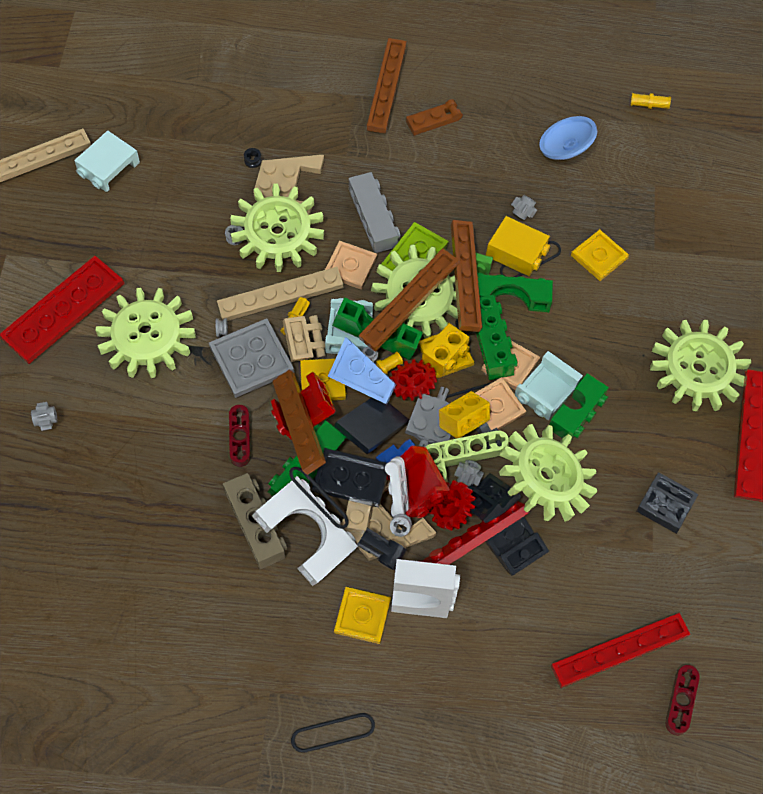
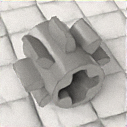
(524, 207)
(44, 416)
(469, 473)

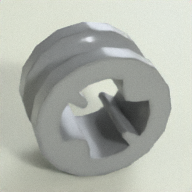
(231, 229)
(221, 327)
(393, 526)

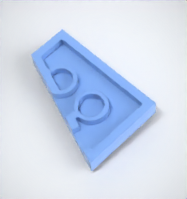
(360, 373)

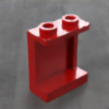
(316, 401)
(424, 481)

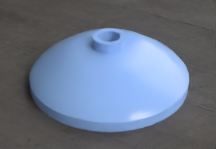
(568, 138)

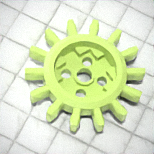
(269, 212)
(434, 306)
(145, 348)
(715, 356)
(549, 457)

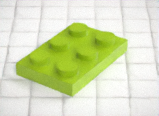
(423, 241)

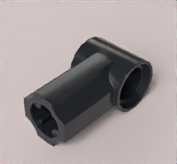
(385, 550)

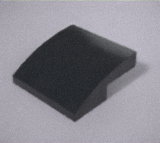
(491, 498)
(667, 503)
(517, 546)

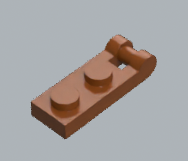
(434, 118)

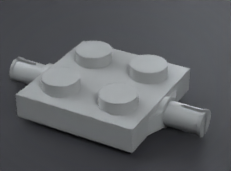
(425, 419)

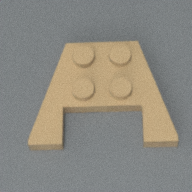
(286, 173)
(380, 523)

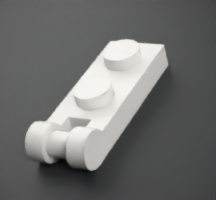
(398, 486)

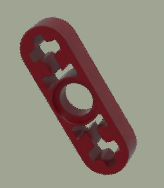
(244, 443)
(685, 719)

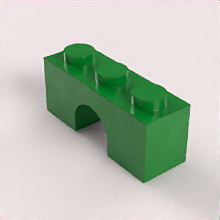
(589, 394)

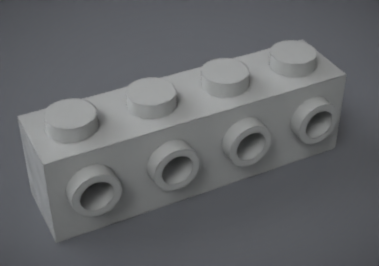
(373, 212)

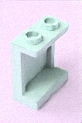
(105, 160)
(335, 336)
(548, 386)

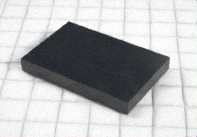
(371, 424)
(351, 477)

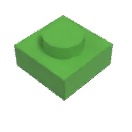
(483, 263)

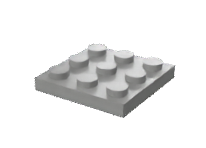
(250, 357)

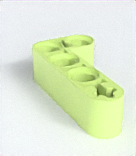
(464, 445)

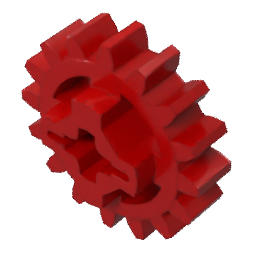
(413, 379)
(454, 506)

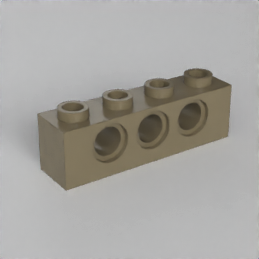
(264, 553)

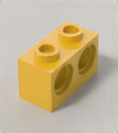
(441, 347)
(464, 414)

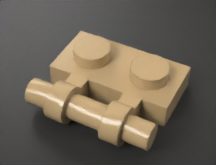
(298, 338)

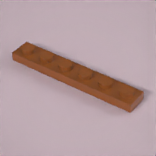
(386, 86)
(466, 276)
(408, 299)
(298, 422)

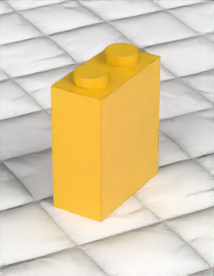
(518, 246)

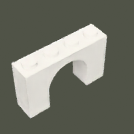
(335, 542)
(424, 588)

